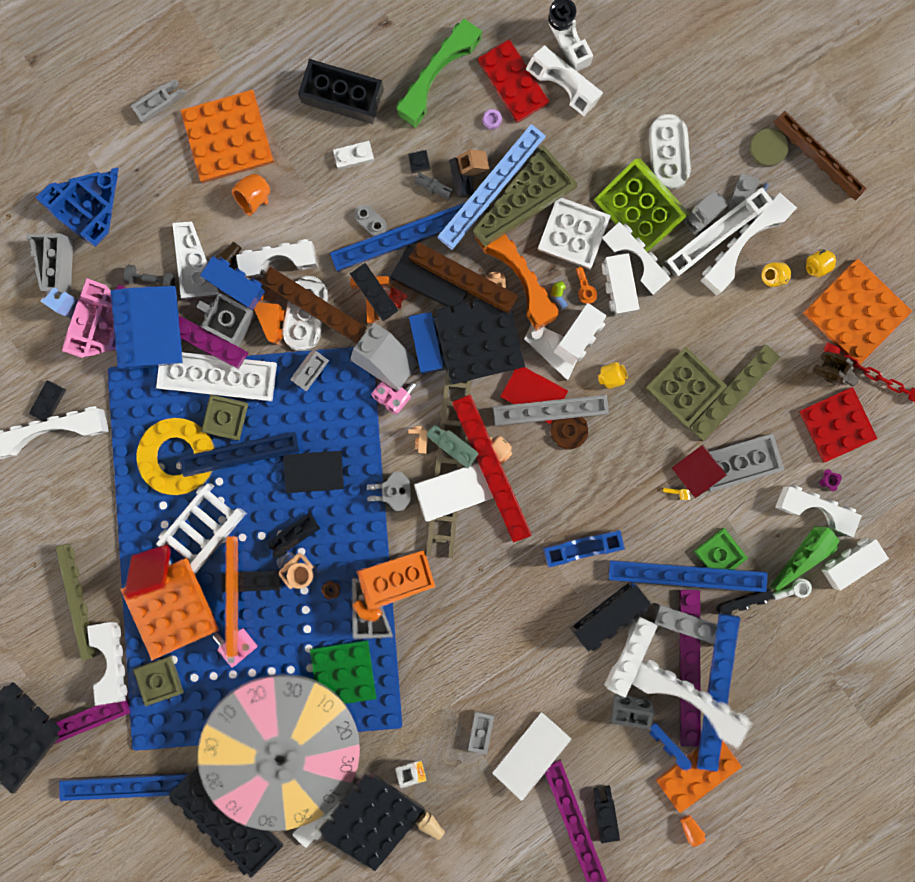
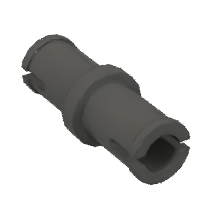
(433, 186)

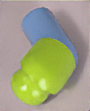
(556, 295)

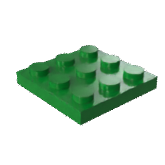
(345, 670)

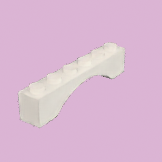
(718, 232)
(723, 272)
(86, 423)
(728, 724)

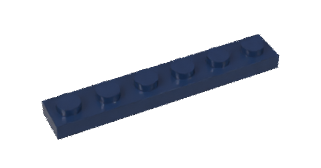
(239, 454)

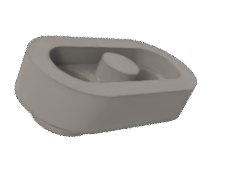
(370, 220)

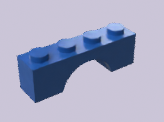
(583, 547)

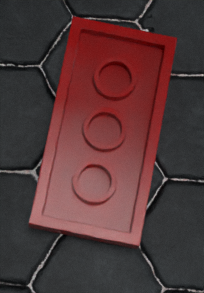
(512, 81)

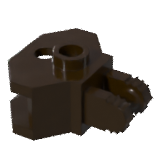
(836, 369)

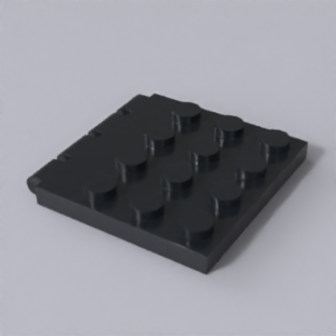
(477, 341)
(23, 736)
(371, 821)

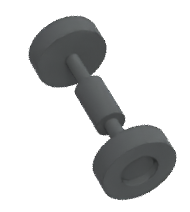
(130, 275)

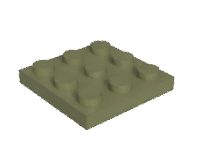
(686, 387)

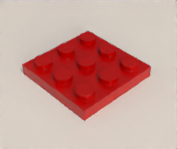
(838, 424)

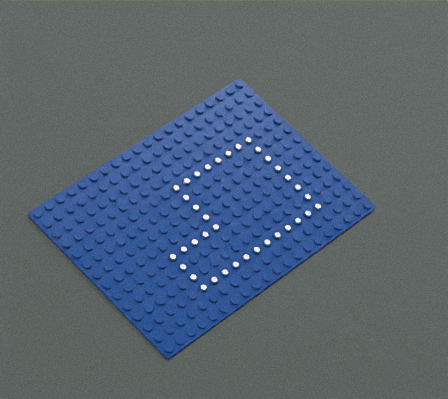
(283, 623)

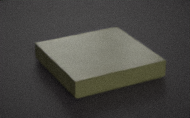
(224, 417)
(158, 681)

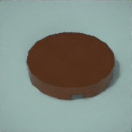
(569, 432)

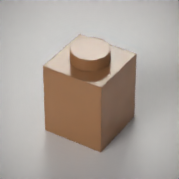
(473, 162)

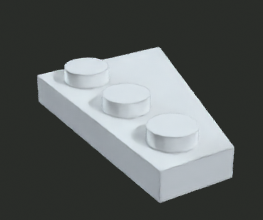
(545, 343)

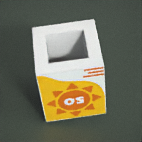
(410, 774)

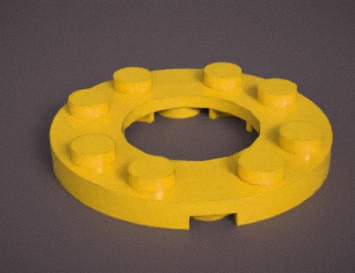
(148, 452)

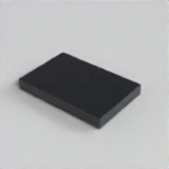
(313, 471)

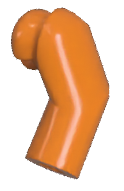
(365, 614)

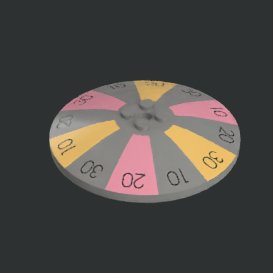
(270, 719)

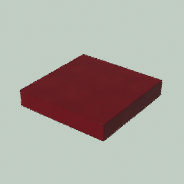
(699, 471)

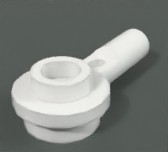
(800, 588)

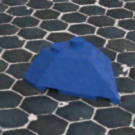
(83, 204)

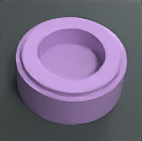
(492, 119)

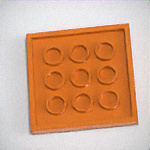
(227, 136)
(857, 311)
(173, 614)

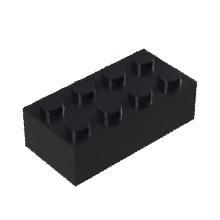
(341, 91)
(610, 616)

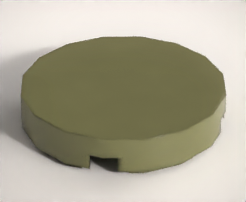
(768, 147)

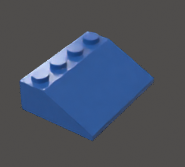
(146, 327)

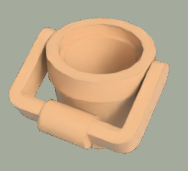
(298, 574)

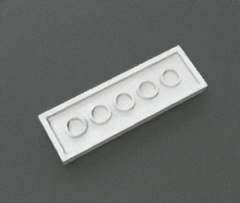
(212, 376)

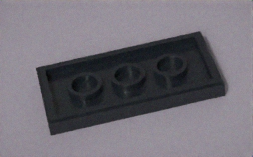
(426, 282)

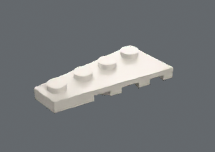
(191, 263)

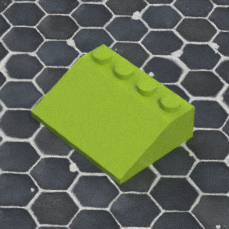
(642, 204)

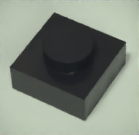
(419, 161)

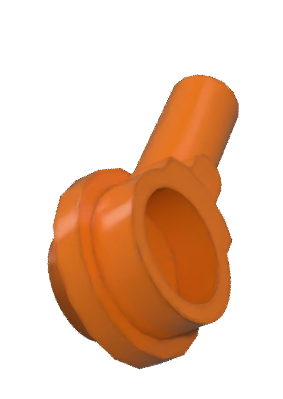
(587, 293)

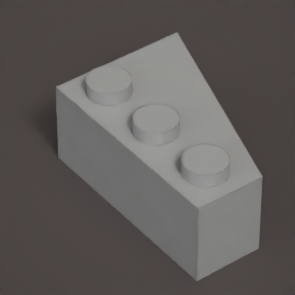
(53, 261)
(366, 628)

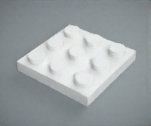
(573, 233)

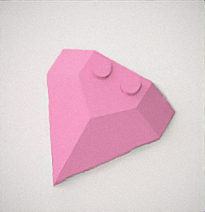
(91, 323)

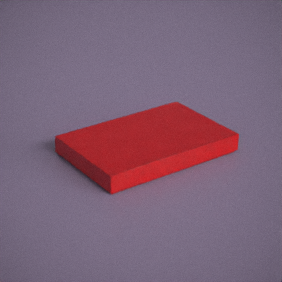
(531, 387)
(147, 572)

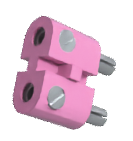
(391, 398)
(245, 647)

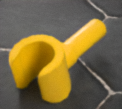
(684, 494)

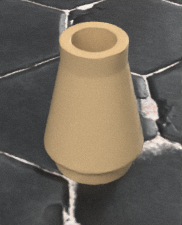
(429, 825)

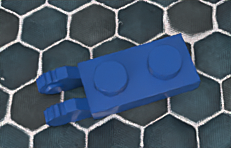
(671, 749)

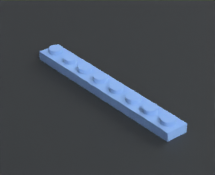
(491, 187)

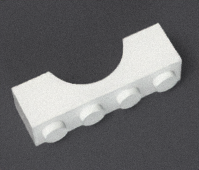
(548, 66)
(620, 239)
(255, 262)
(839, 519)
(637, 643)
(111, 686)

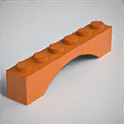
(539, 308)

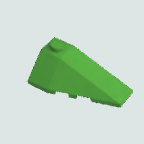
(815, 548)

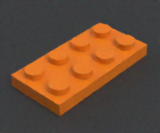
(396, 579)
(689, 786)

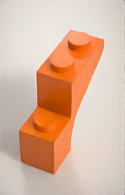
(270, 319)

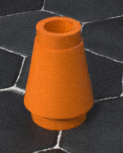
(692, 831)

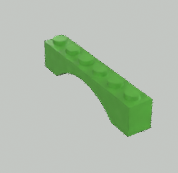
(460, 43)

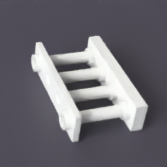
(208, 546)

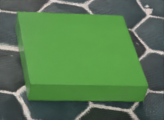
(720, 551)

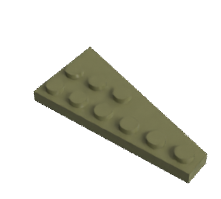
(530, 192)

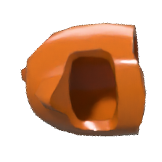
(251, 191)

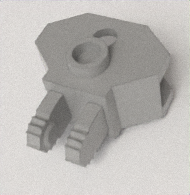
(391, 493)

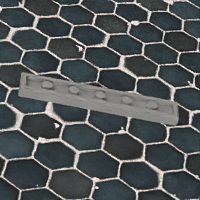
(550, 410)

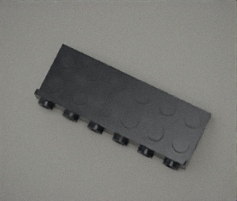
(242, 844)

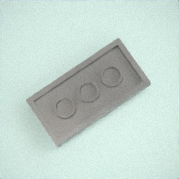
(747, 461)

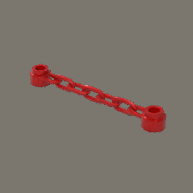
(834, 349)

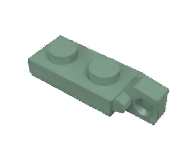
(453, 446)

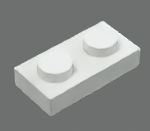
(353, 155)

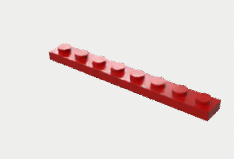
(492, 468)

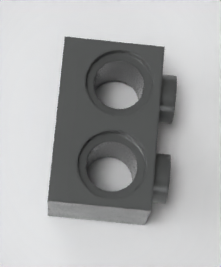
(632, 711)

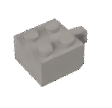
(226, 318)

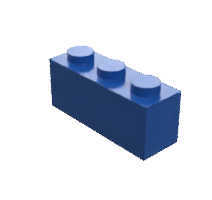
(233, 282)
(426, 343)

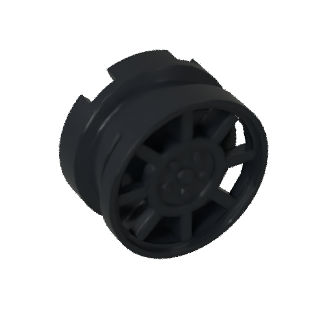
(562, 14)

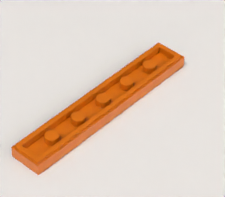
(231, 596)

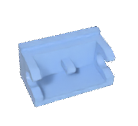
(64, 305)

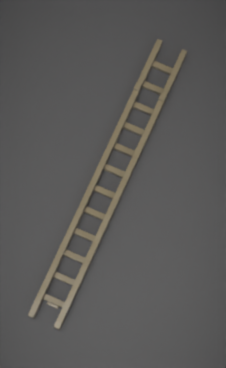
(443, 538)

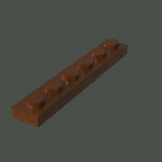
(823, 159)
(463, 277)
(313, 305)

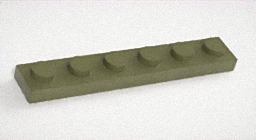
(734, 392)
(75, 599)

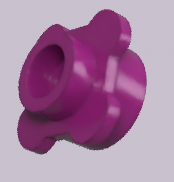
(836, 478)

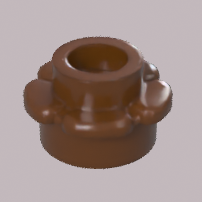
(335, 593)

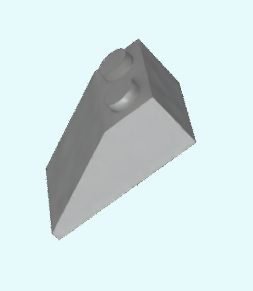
(384, 357)

